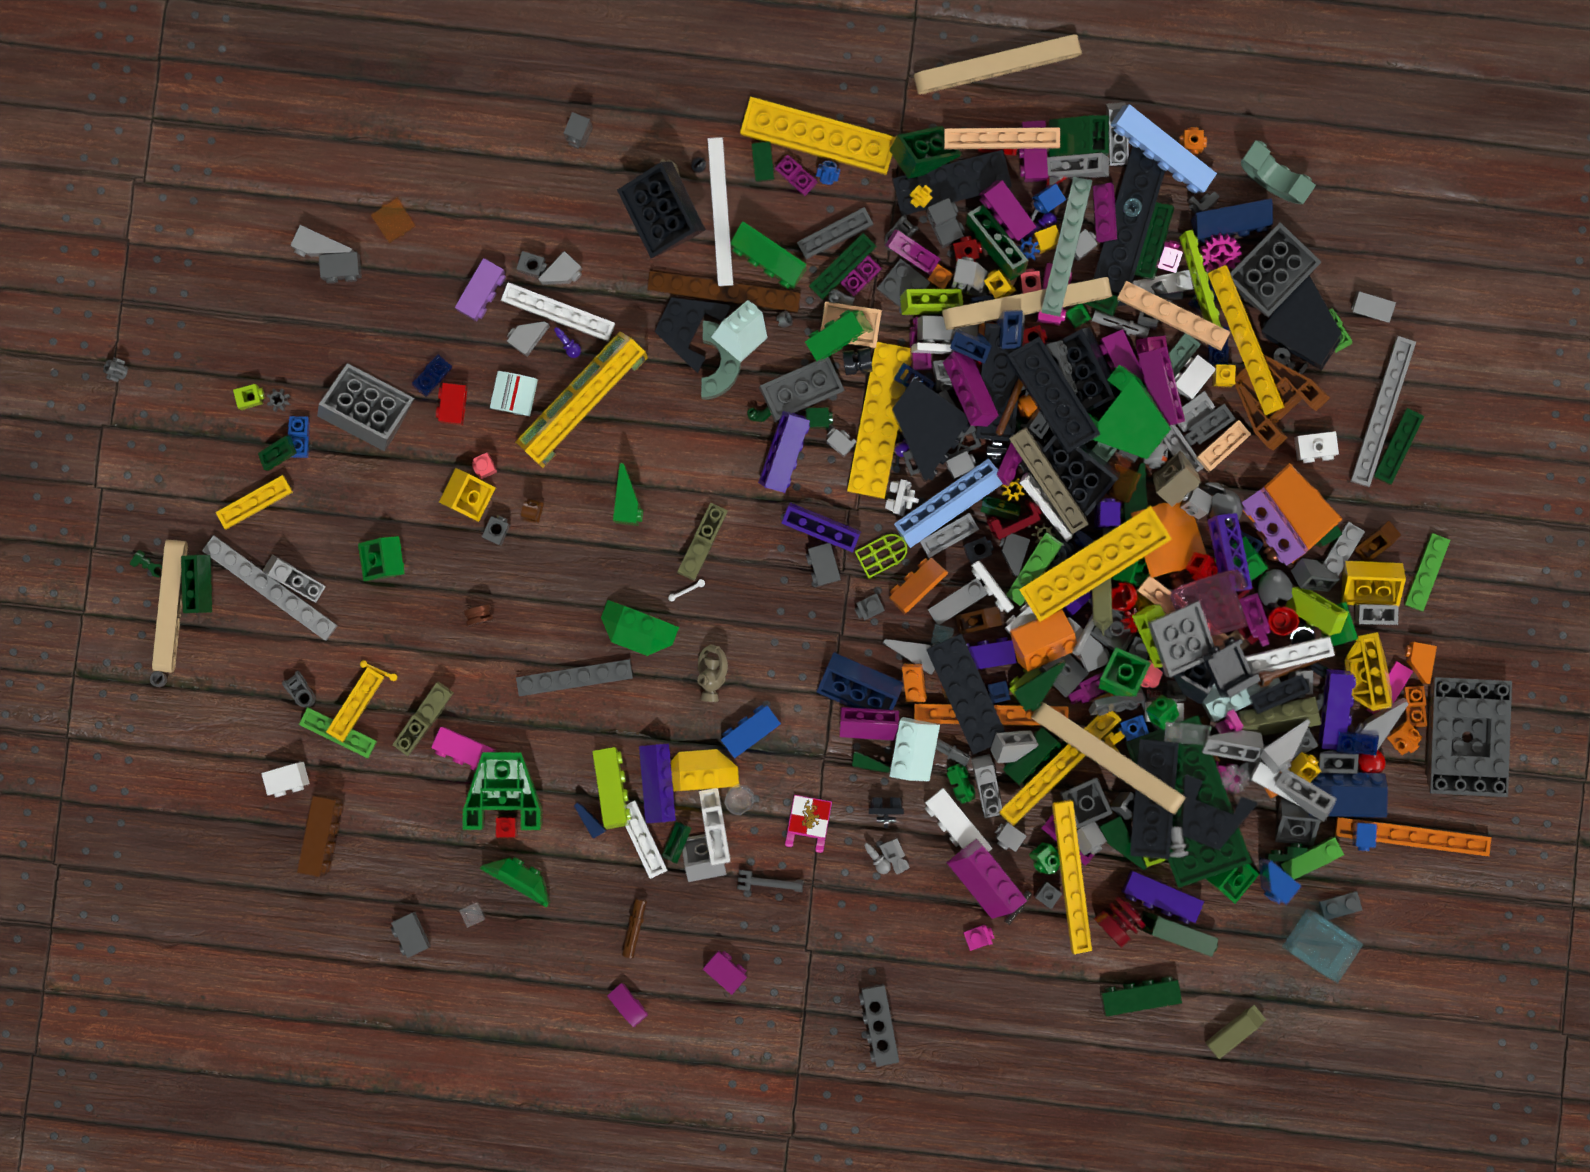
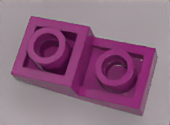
(795, 175)
(861, 275)
(627, 1005)

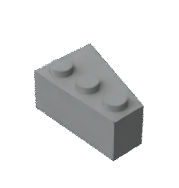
(970, 277)

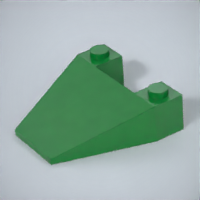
(1133, 419)
(502, 784)

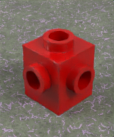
(967, 241)
(1201, 566)

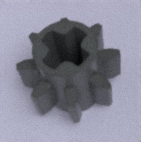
(115, 369)
(281, 405)

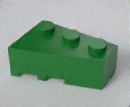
(838, 334)

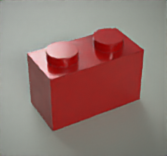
(452, 404)

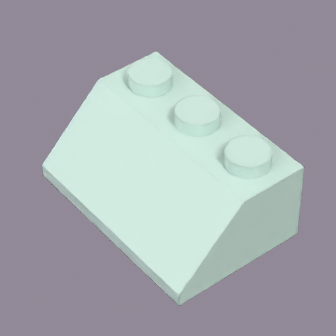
(742, 331)
(914, 750)

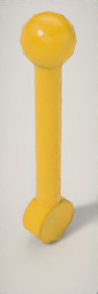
(393, 677)

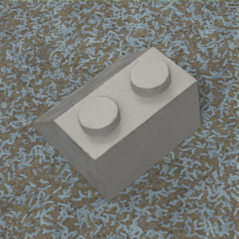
(698, 861)

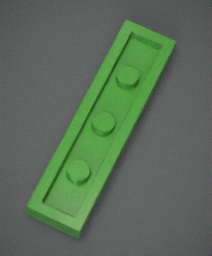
(1035, 566)
(1427, 572)
(355, 740)

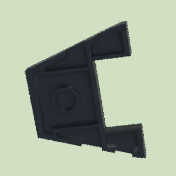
(681, 323)
(1208, 823)

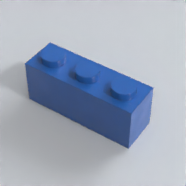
(750, 730)

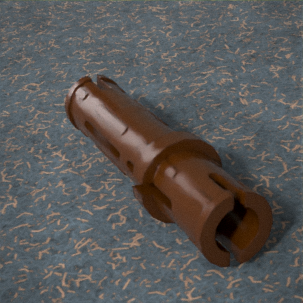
(636, 920)

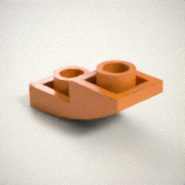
(1415, 711)

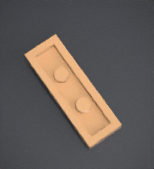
(1223, 446)

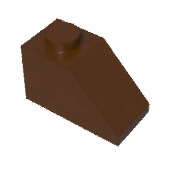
(1378, 541)
(978, 620)

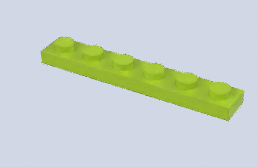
(1199, 277)

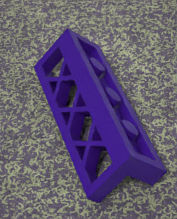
(1223, 551)

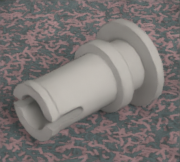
(1177, 843)

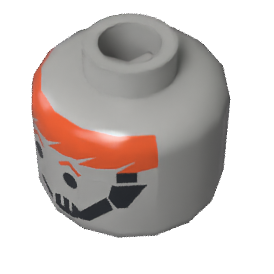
(1158, 457)

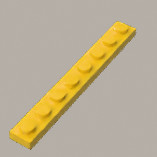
(1246, 340)
(1055, 771)
(1072, 876)

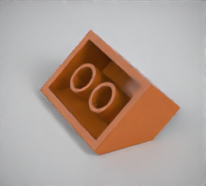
(917, 584)
(1043, 641)

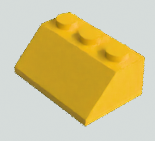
(1372, 583)

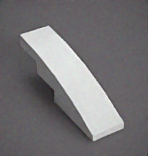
(714, 826)

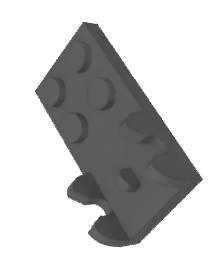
(801, 388)

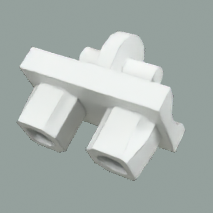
(904, 497)

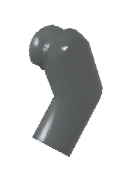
(836, 296)

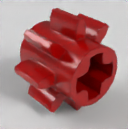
(1128, 620)

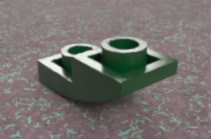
(1289, 853)

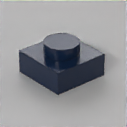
(998, 692)

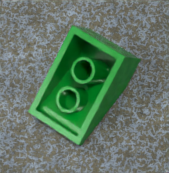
(627, 506)

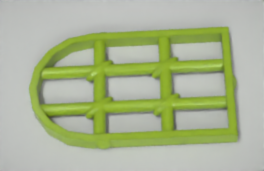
(878, 561)

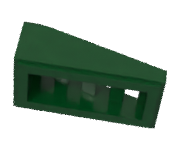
(863, 761)

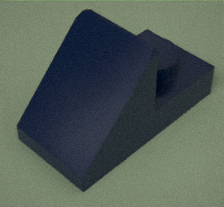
(1011, 328)
(971, 346)

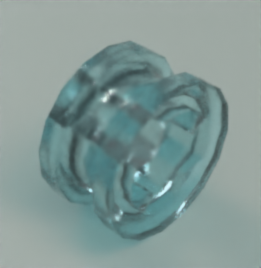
(1136, 202)

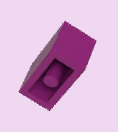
(725, 971)

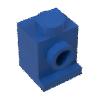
(1138, 722)

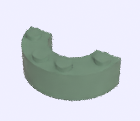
(1275, 177)
(727, 372)

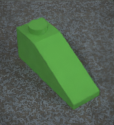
(1314, 858)

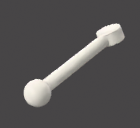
(700, 583)

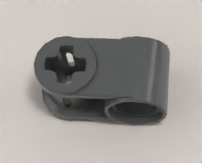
(904, 227)
(297, 687)

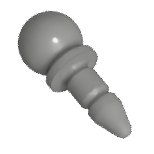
(882, 865)

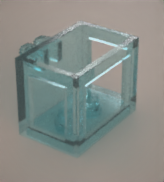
(1322, 945)

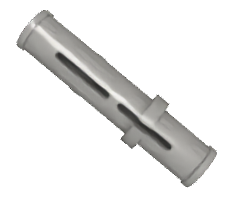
(1142, 331)

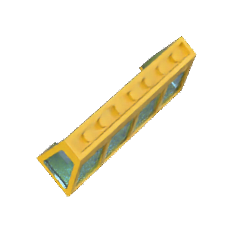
(580, 397)

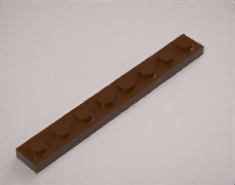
(733, 293)

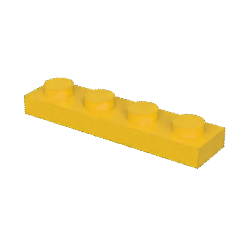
(254, 502)
(355, 705)

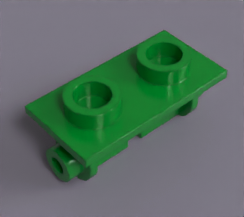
(965, 791)

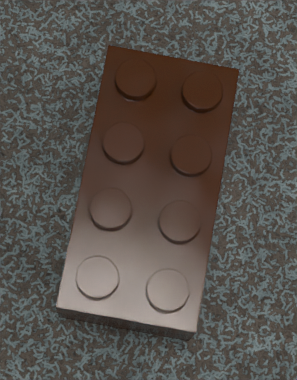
(320, 835)

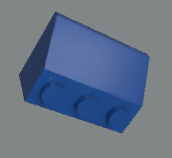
(1276, 883)

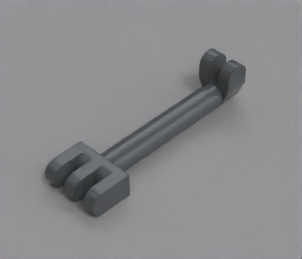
(797, 886)

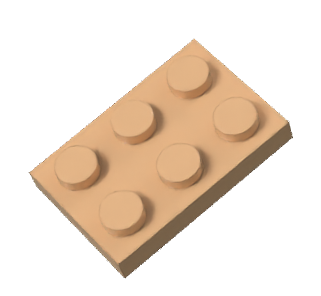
(833, 311)

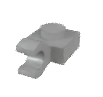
(893, 853)

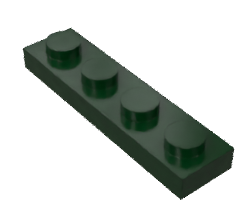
(1154, 241)
(842, 266)
(1398, 446)

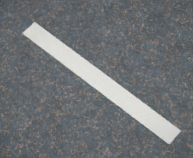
(720, 211)

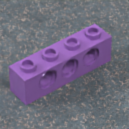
(1285, 530)

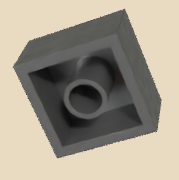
(1088, 802)

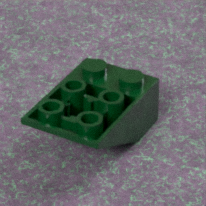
(1081, 135)

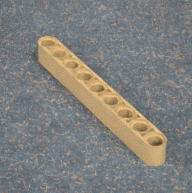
(997, 64)
(1027, 302)
(1108, 758)

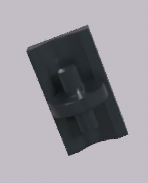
(895, 808)

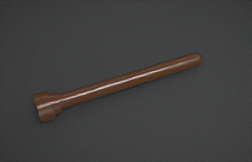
(1009, 408)
(1267, 677)

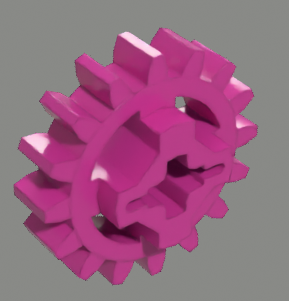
(1213, 250)

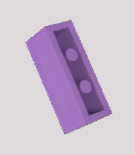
(480, 290)

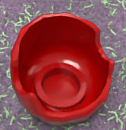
(1124, 596)
(1283, 620)
(1371, 763)

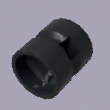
(864, 361)
(1065, 552)
(1303, 633)

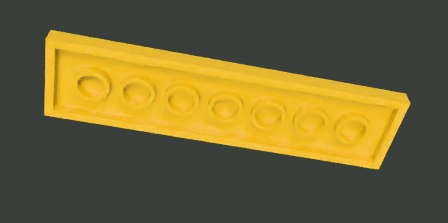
(817, 135)
(877, 425)
(1095, 564)

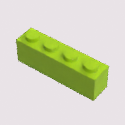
(611, 788)

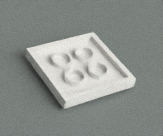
(992, 587)

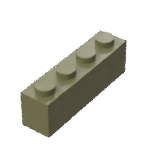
(1281, 718)

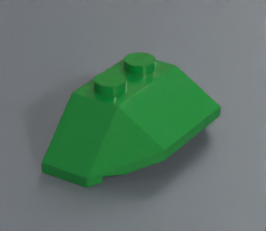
(636, 629)
(520, 878)

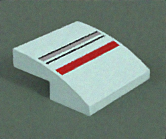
(513, 393)

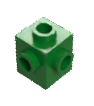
(1162, 711)
(1045, 858)

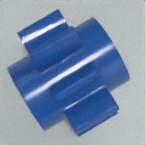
(828, 172)
(1030, 244)

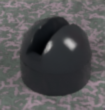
(701, 167)

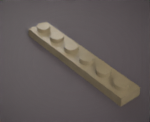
(1049, 480)

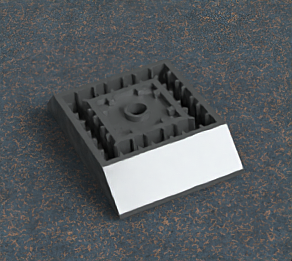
(1484, 712)

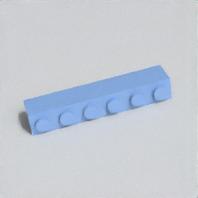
(1163, 149)
(948, 503)

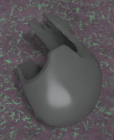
(1224, 504)
(1272, 586)

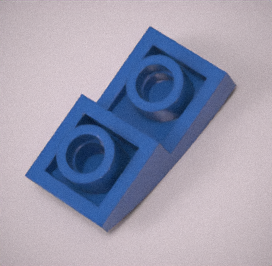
(299, 432)

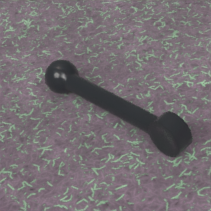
(896, 469)

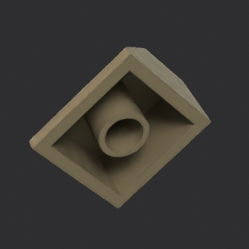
(1176, 479)

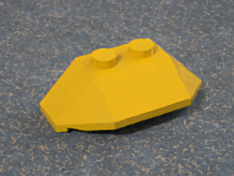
(1369, 667)
(703, 770)

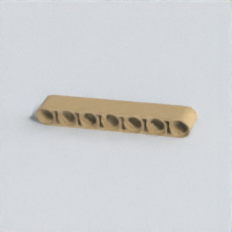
(169, 607)

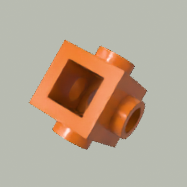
(1193, 133)
(1405, 738)

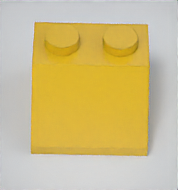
(467, 494)

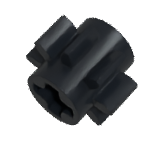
(995, 451)

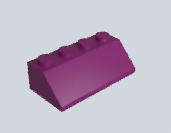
(986, 880)

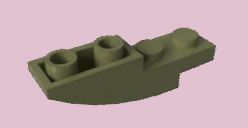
(702, 541)
(423, 719)

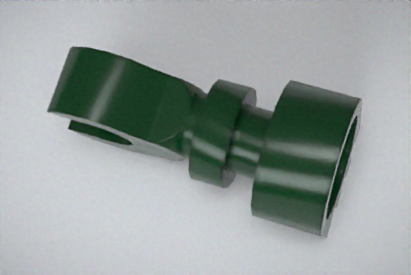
(139, 558)

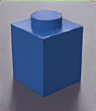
(1048, 199)
(1364, 836)

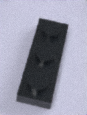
(1279, 694)

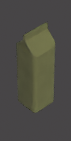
(1102, 606)
(1235, 1031)

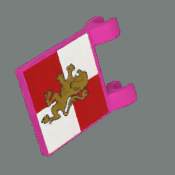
(810, 819)

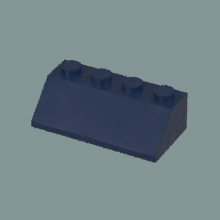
(1233, 220)
(859, 685)
(1355, 793)

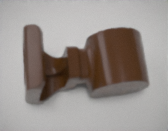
(532, 511)

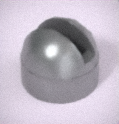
(784, 319)
(156, 677)

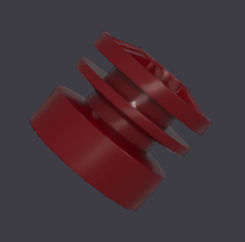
(1119, 921)

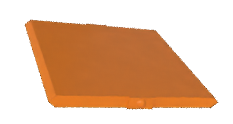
(1301, 506)
(1184, 542)

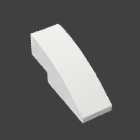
(1264, 776)

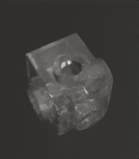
(1228, 778)

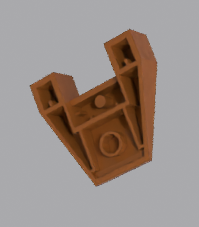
(1291, 388)

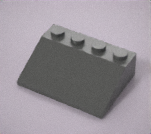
(1273, 270)
(365, 407)

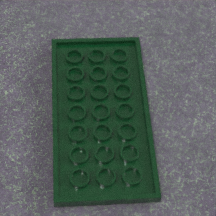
(1201, 859)

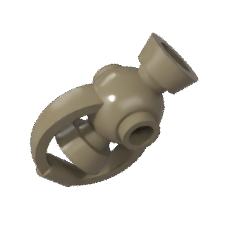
(710, 677)

